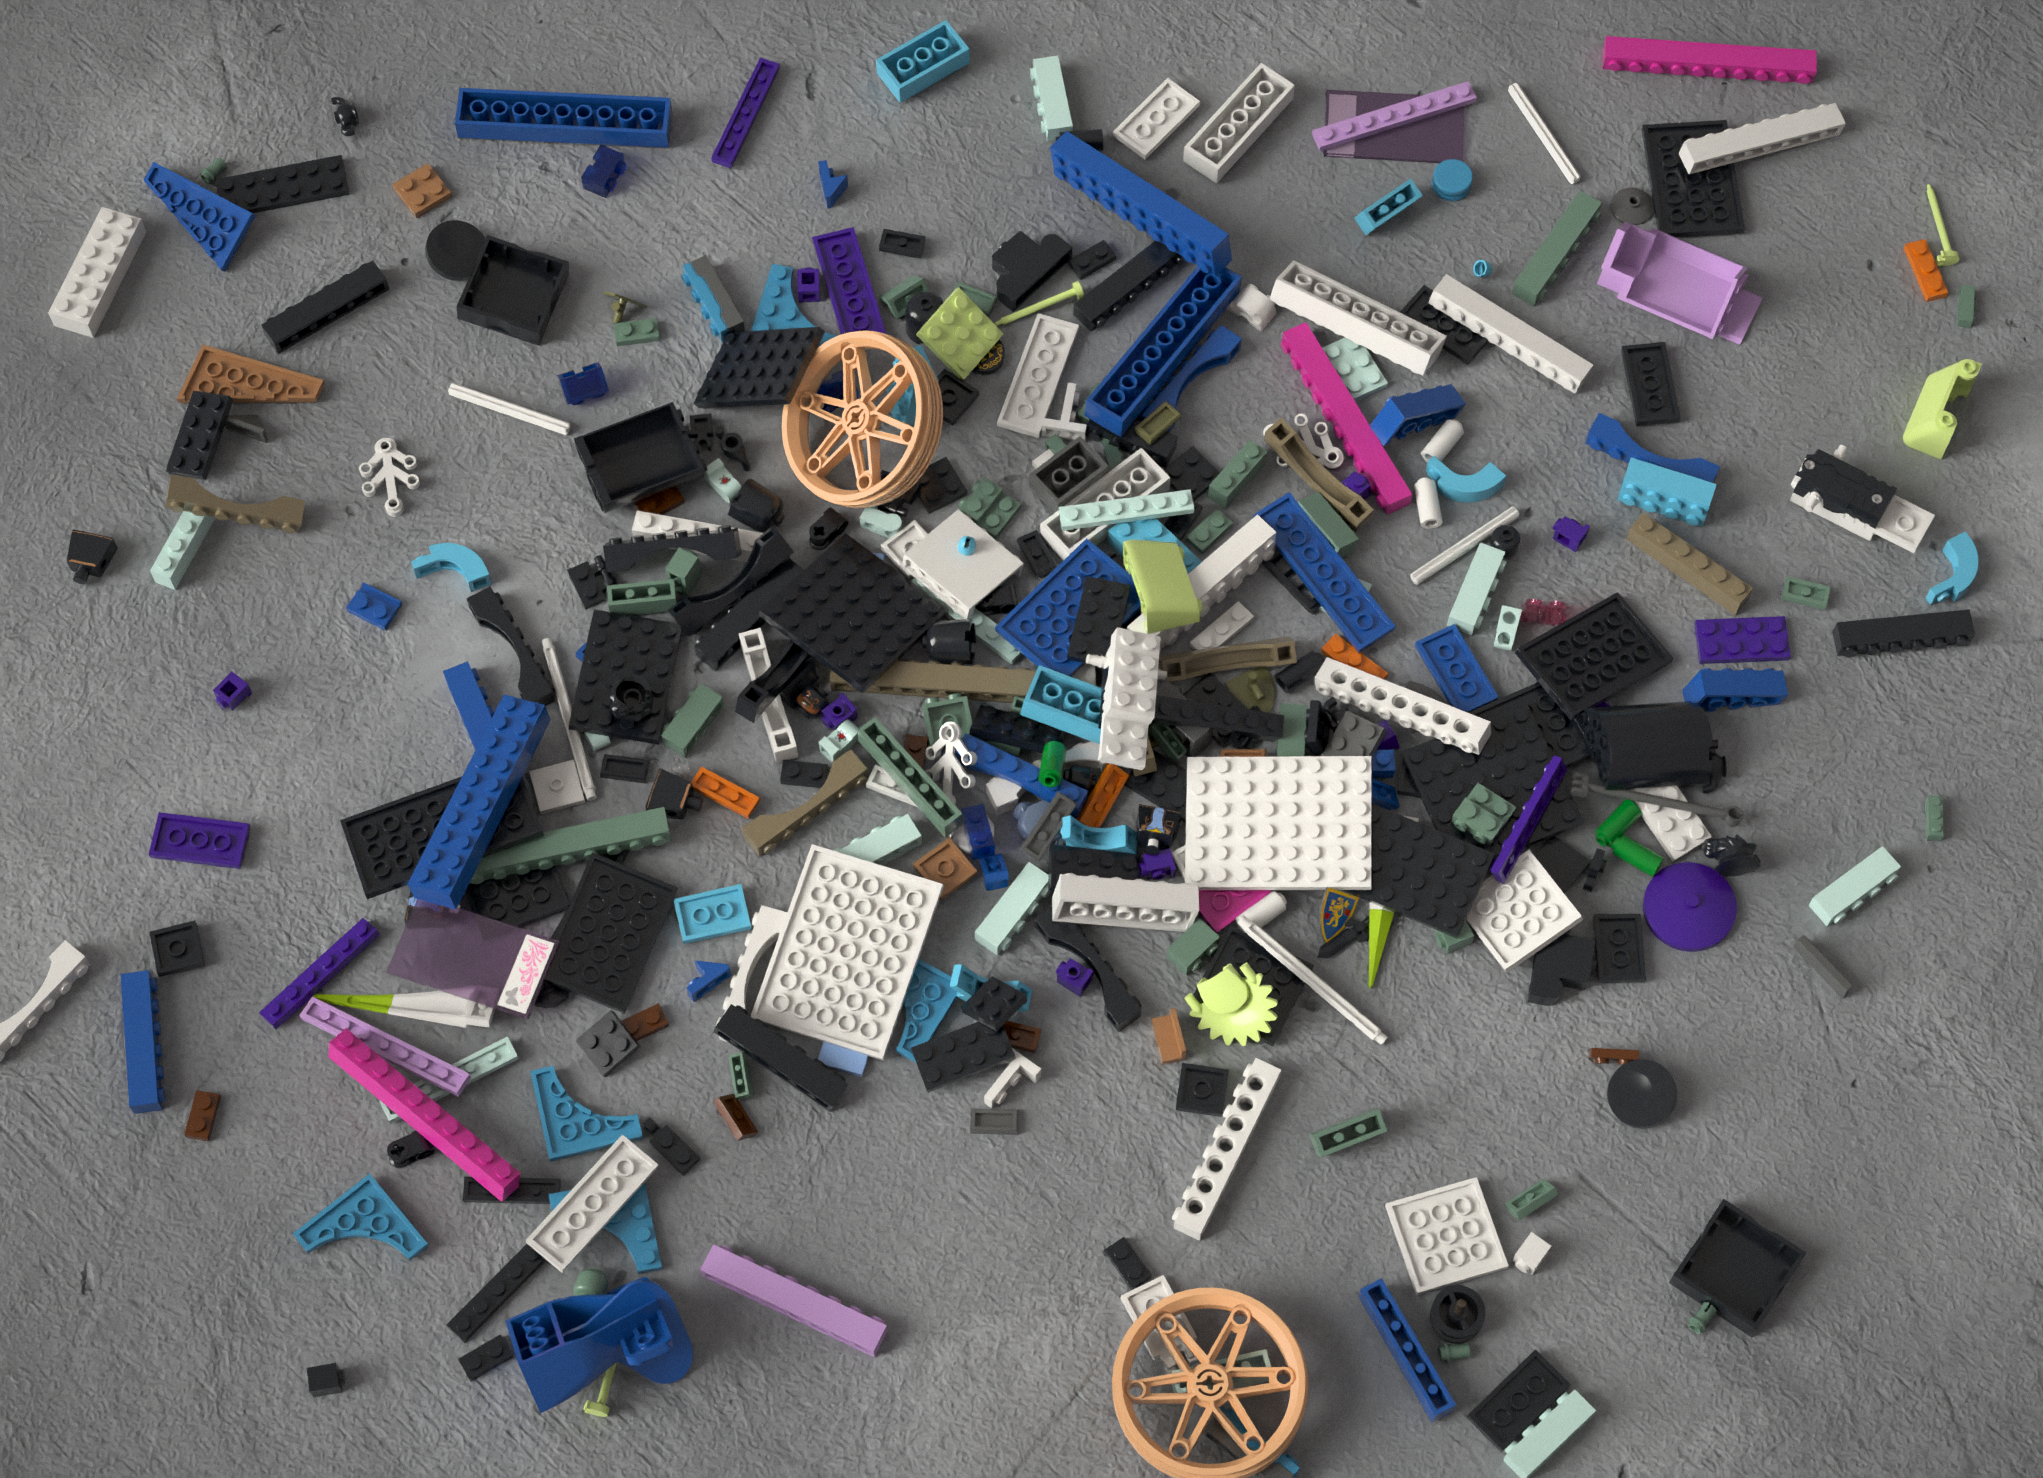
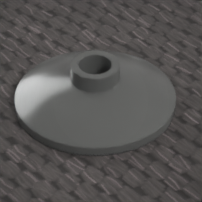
(1632, 213)

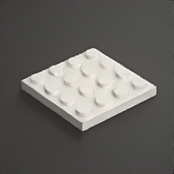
(1522, 913)
(1446, 1236)

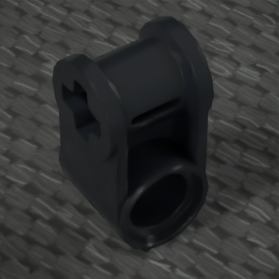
(827, 529)
(999, 601)
(412, 1147)

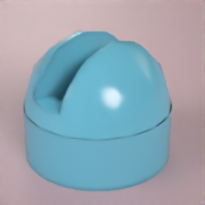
(1482, 268)
(972, 545)

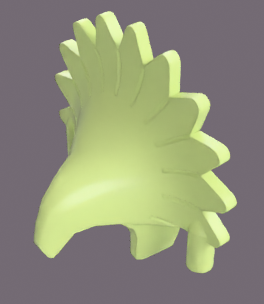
(1234, 1005)

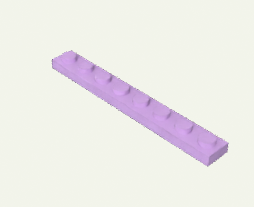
(1394, 116)
(388, 1047)

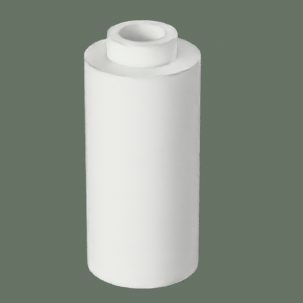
(1443, 440)
(1428, 503)
(1265, 909)

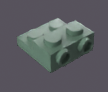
(989, 507)
(938, 712)
(1483, 814)

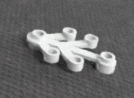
(1317, 451)
(389, 473)
(950, 737)

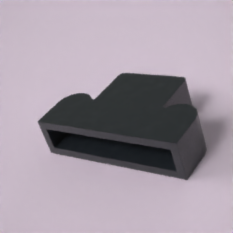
(1027, 266)
(1561, 964)

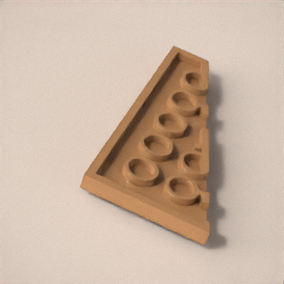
(247, 379)

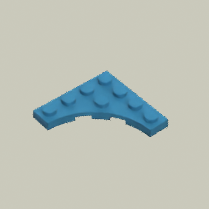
(778, 306)
(925, 1006)
(571, 1127)
(363, 1213)
(633, 1227)

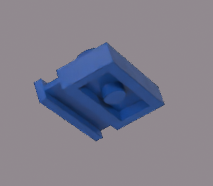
(374, 606)

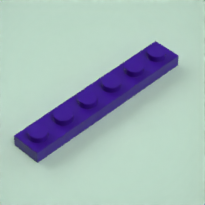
(745, 112)
(1531, 814)
(319, 973)

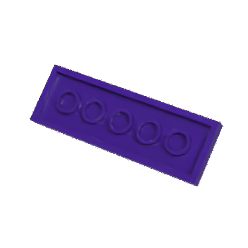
(848, 282)

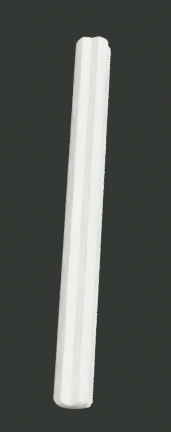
(1544, 133)
(509, 408)
(1463, 546)

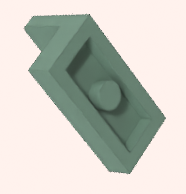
(898, 296)

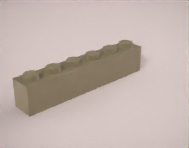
(1689, 563)

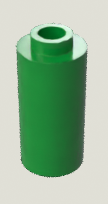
(1052, 764)
(1617, 823)
(1637, 855)

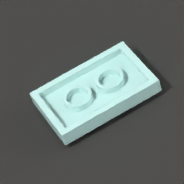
(1355, 368)

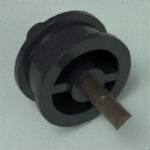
(1457, 1314)

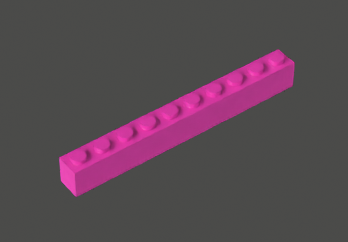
(1709, 59)
(1346, 418)
(424, 1115)

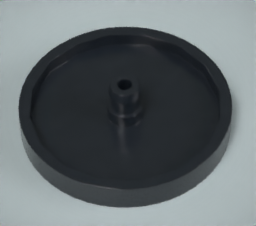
(454, 249)
(1642, 1094)

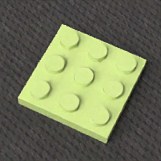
(959, 334)

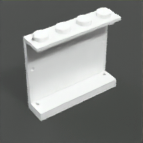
(959, 578)

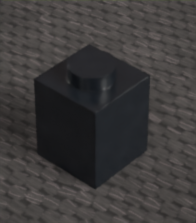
(325, 1379)

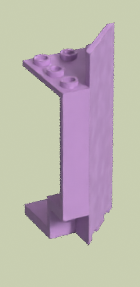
(1679, 282)

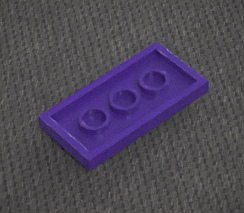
(1742, 640)
(199, 840)

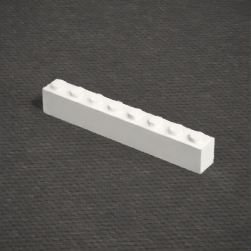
(1761, 138)
(1510, 333)

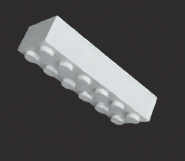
(1238, 123)
(97, 272)
(1132, 478)
(1125, 902)

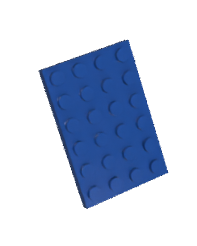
(1046, 617)

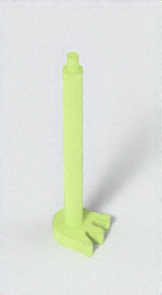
(1947, 256)
(1076, 290)
(599, 1408)

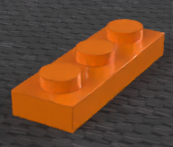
(1925, 270)
(1343, 652)
(725, 792)
(1102, 796)

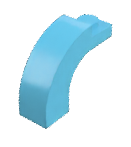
(1465, 488)
(456, 558)
(1964, 560)
(1114, 839)
(968, 982)

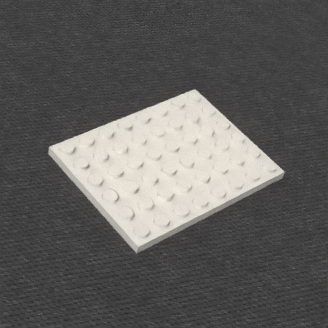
(1279, 823)
(847, 952)

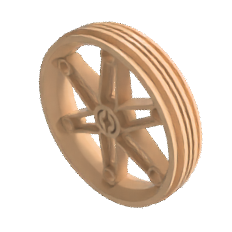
(863, 420)
(1221, 1380)

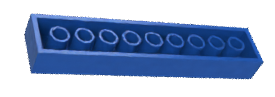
(563, 117)
(1141, 204)
(1161, 349)
(479, 802)

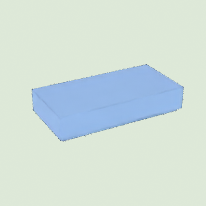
(843, 1059)

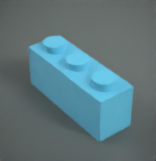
(1388, 207)

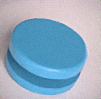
(1452, 180)

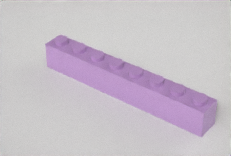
(794, 1300)

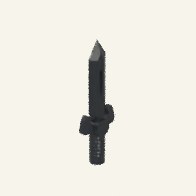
(1345, 937)

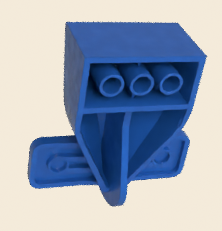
(581, 1336)

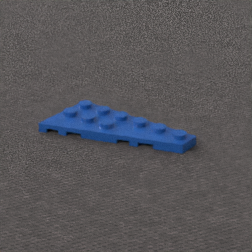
(206, 216)

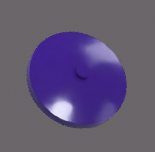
(1689, 906)

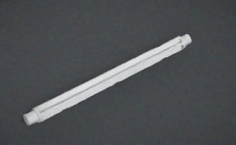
(566, 709)
(1312, 980)

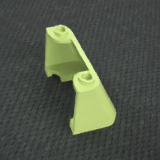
(1929, 425)
(1161, 584)

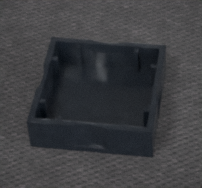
(513, 290)
(1737, 1267)

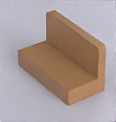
(1169, 1038)

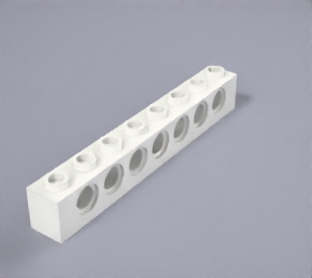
(1395, 696)
(1195, 1224)

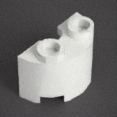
(1253, 306)

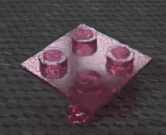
(1554, 607)

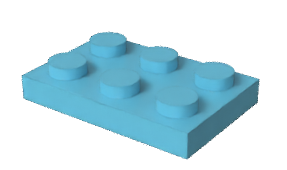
(712, 914)

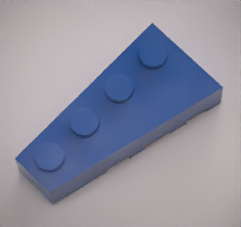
(1416, 412)
(1736, 688)

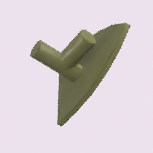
(619, 306)
(1253, 688)

